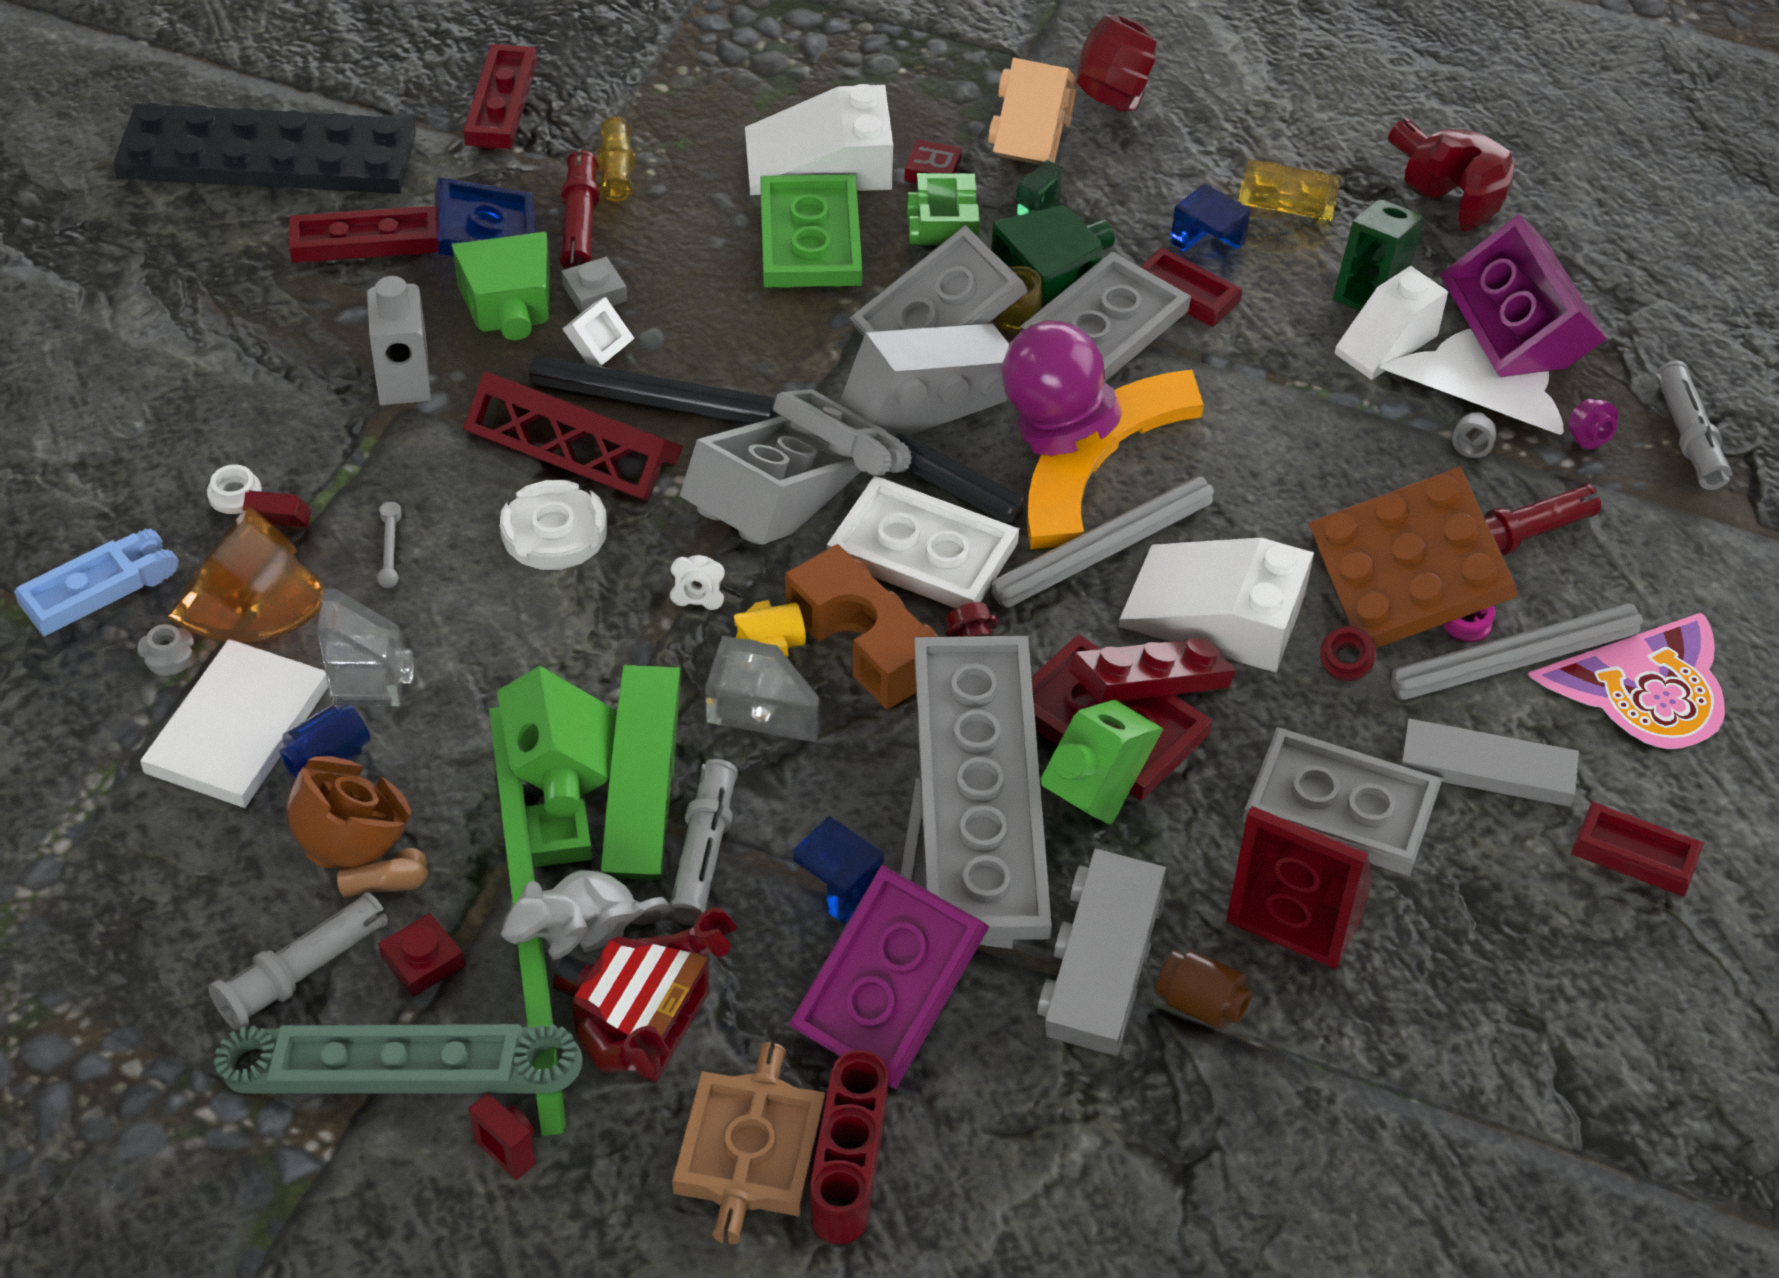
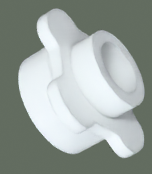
(702, 570)

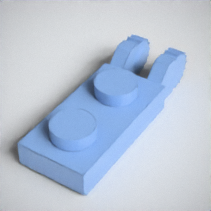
(95, 580)

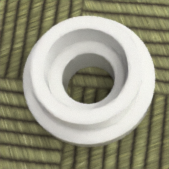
(229, 486)

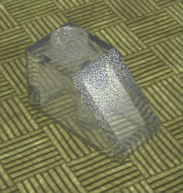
(361, 653)
(760, 691)

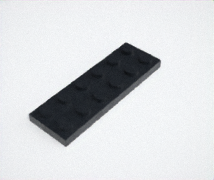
(266, 148)

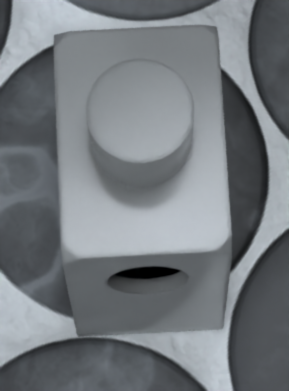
(394, 318)

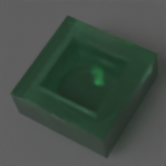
(1040, 188)

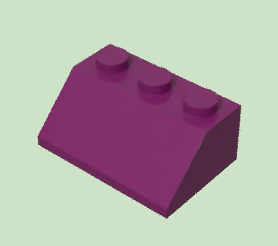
(1522, 303)

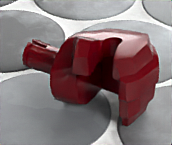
(1117, 62)
(1456, 160)

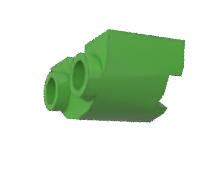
(941, 207)

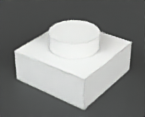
(598, 333)

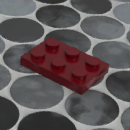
(1060, 696)

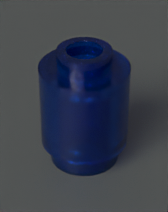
(330, 732)

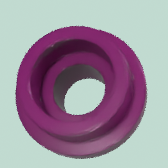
(1593, 423)

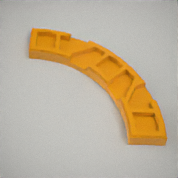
(1061, 479)

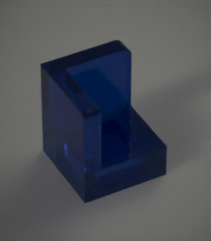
(1212, 213)
(840, 861)

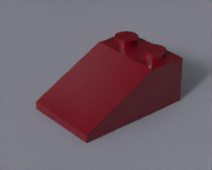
(1298, 887)

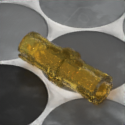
(616, 159)

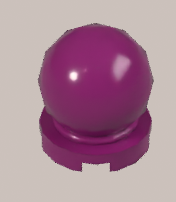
(1059, 387)

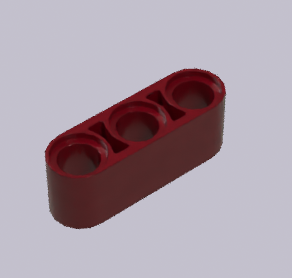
(843, 1171)

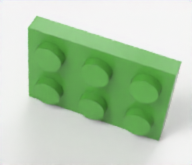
(810, 231)

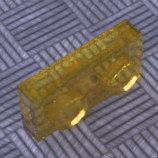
(1290, 189)

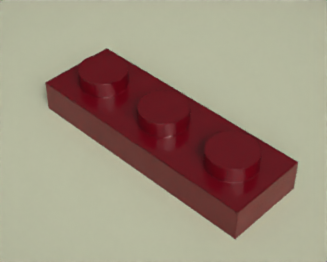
(500, 96)
(362, 234)
(1152, 670)

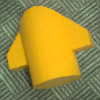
(772, 625)

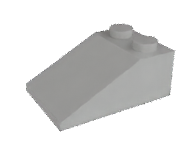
(764, 478)

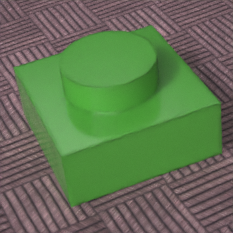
(558, 838)

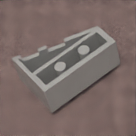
(926, 376)
(1103, 951)

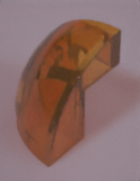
(249, 586)

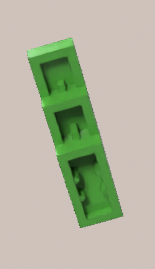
(641, 772)

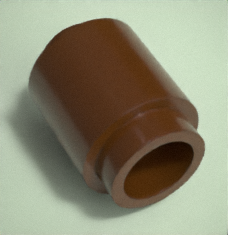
(1204, 988)

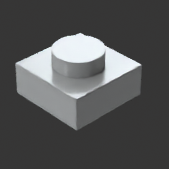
(593, 282)

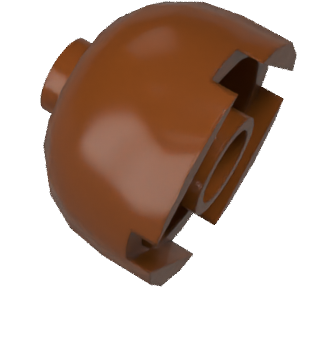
(344, 816)

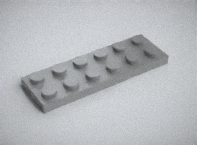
(982, 782)

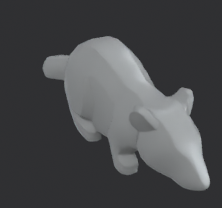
(581, 909)

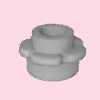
(166, 649)

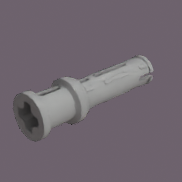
(275, 974)

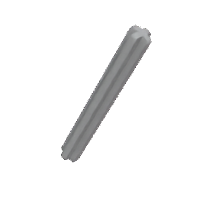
(1101, 542)
(1515, 651)

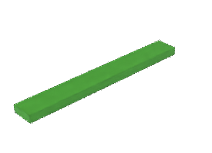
(530, 953)

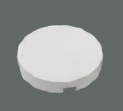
(553, 525)

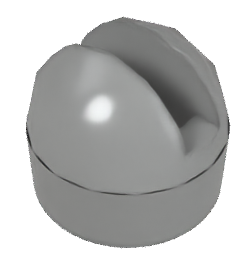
(1481, 441)

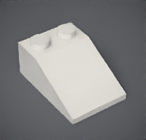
(826, 135)
(1225, 591)

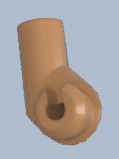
(400, 874)

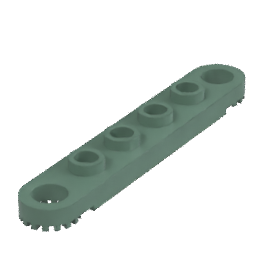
(399, 1059)

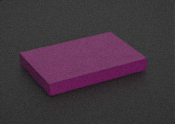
(889, 973)

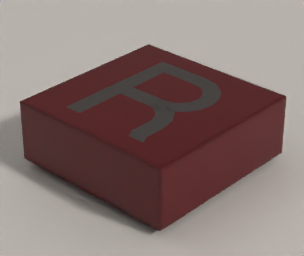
(932, 158)

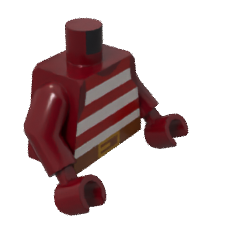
(642, 994)

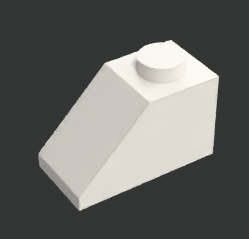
(1393, 322)

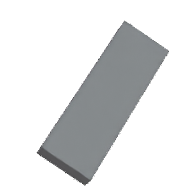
(1491, 762)

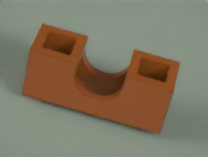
(843, 596)

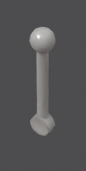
(390, 514)

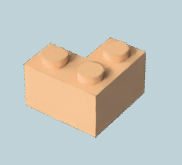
(1034, 111)

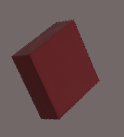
(279, 508)

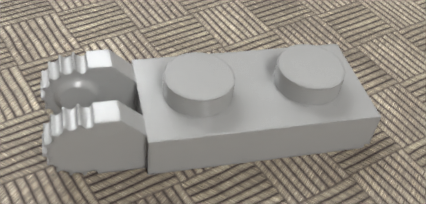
(845, 431)

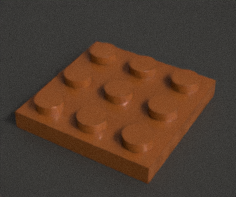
(1413, 558)

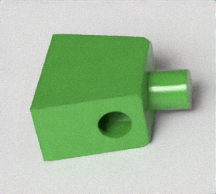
(505, 282)
(556, 737)
(1098, 762)

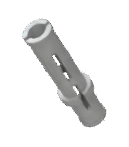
(1699, 438)
(707, 821)

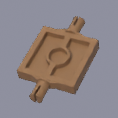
(749, 1143)

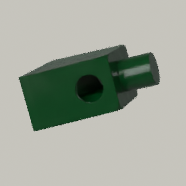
(1378, 239)
(1053, 245)

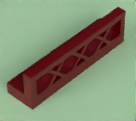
(584, 421)

